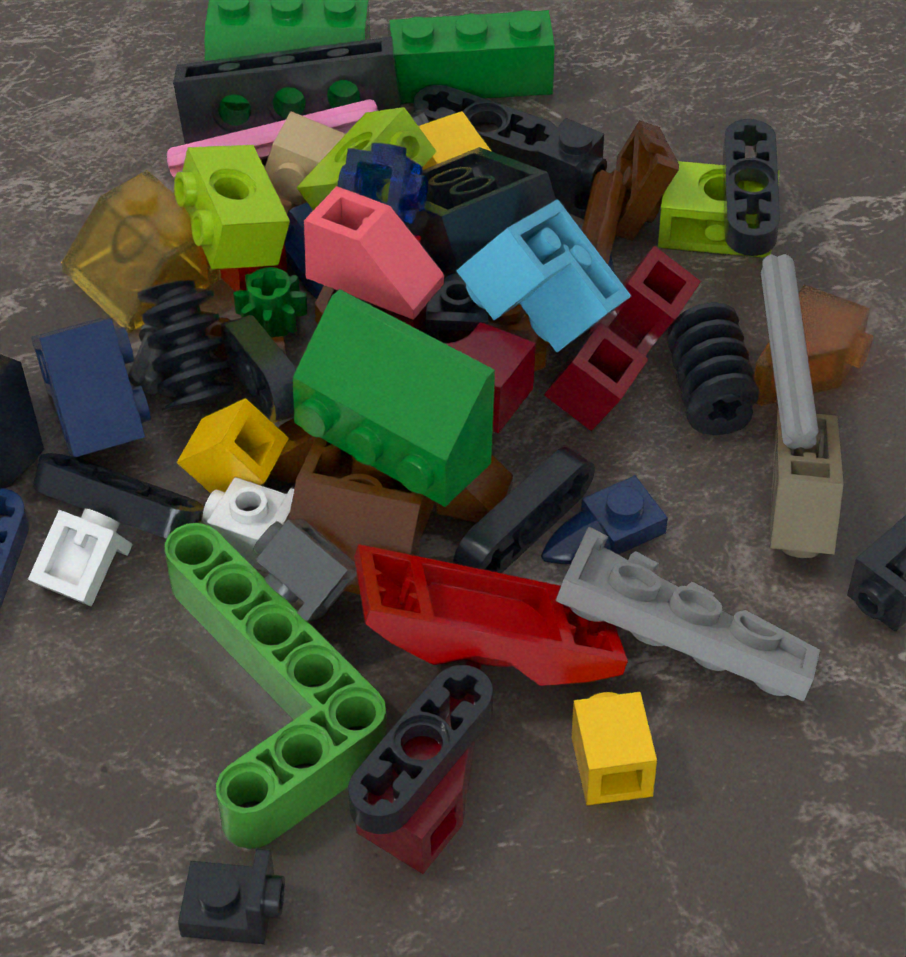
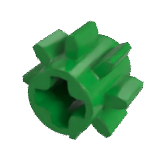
(272, 300)

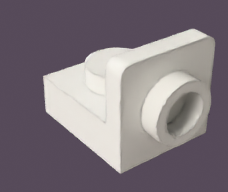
(78, 555)

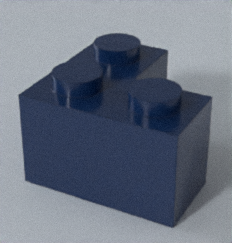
(91, 385)

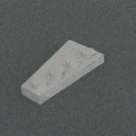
(684, 618)

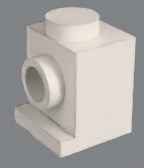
(246, 514)

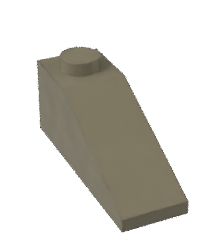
(807, 492)

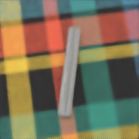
(789, 352)

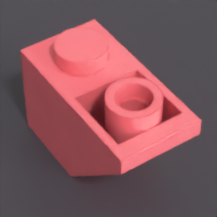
(369, 254)

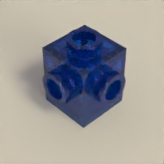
(371, 170)

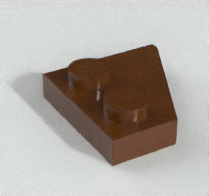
(647, 172)

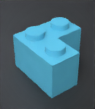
(549, 272)

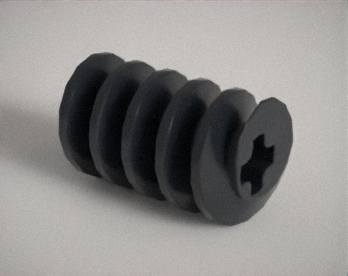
(186, 344)
(713, 368)

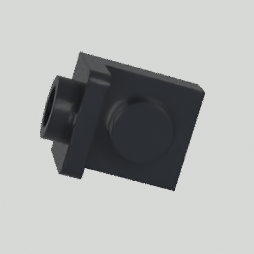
(880, 578)
(231, 900)

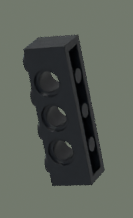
(259, 77)

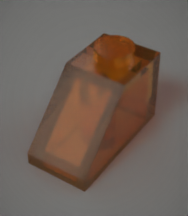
(833, 343)

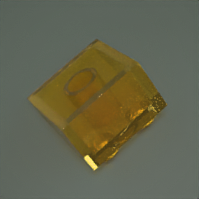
(133, 243)

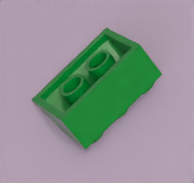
(269, 26)
(475, 53)
(396, 399)

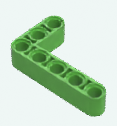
(245, 619)

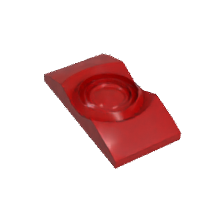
(483, 616)

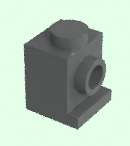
(304, 566)

